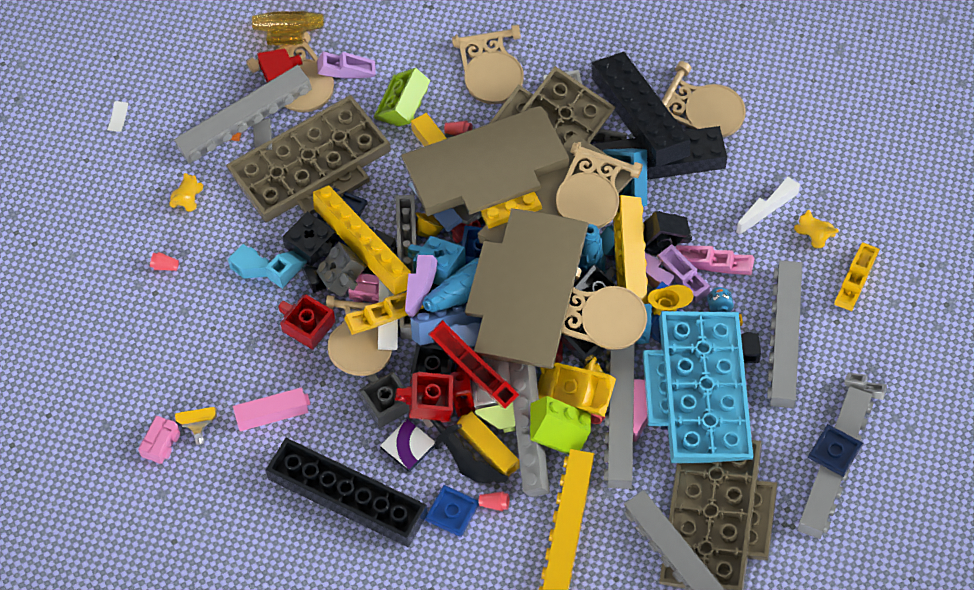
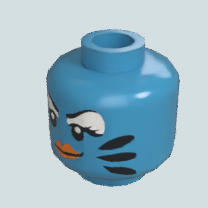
(720, 300)

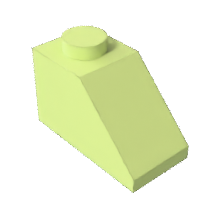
(498, 417)

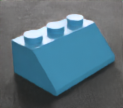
(635, 187)

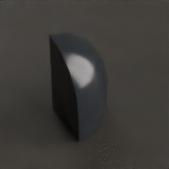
(313, 279)

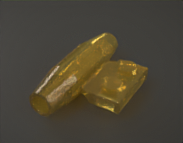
(287, 26)

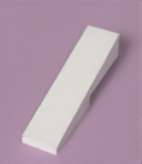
(762, 208)
(388, 332)

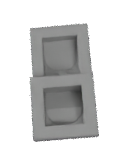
(860, 382)

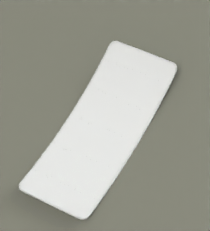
(118, 116)

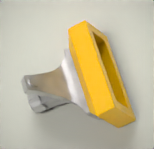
(197, 421)

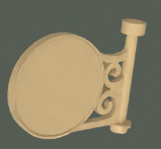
(490, 74)
(321, 85)
(706, 105)
(590, 194)
(609, 317)
(357, 352)

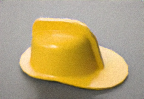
(427, 226)
(670, 298)

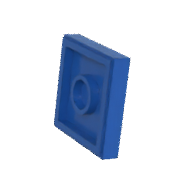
(452, 511)

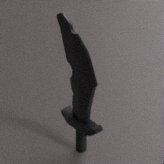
(464, 457)

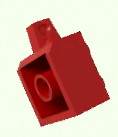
(306, 320)
(428, 396)

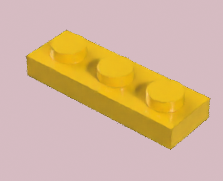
(500, 213)

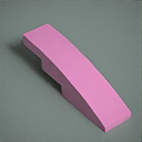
(717, 260)

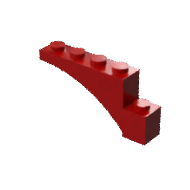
(473, 365)

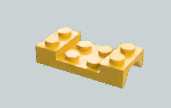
(577, 387)

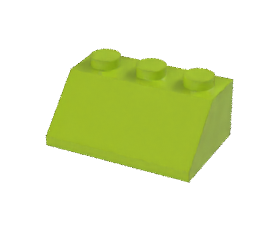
(402, 97)
(558, 425)

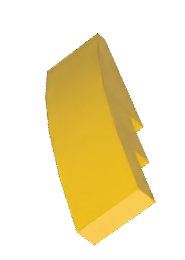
(856, 276)
(377, 314)

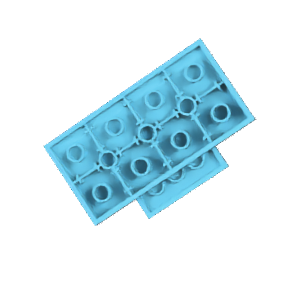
(699, 387)

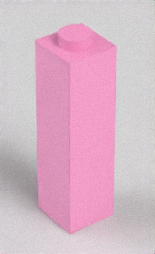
(271, 409)

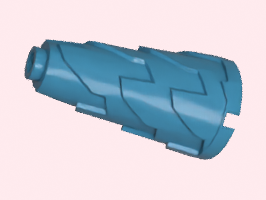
(592, 250)
(452, 290)

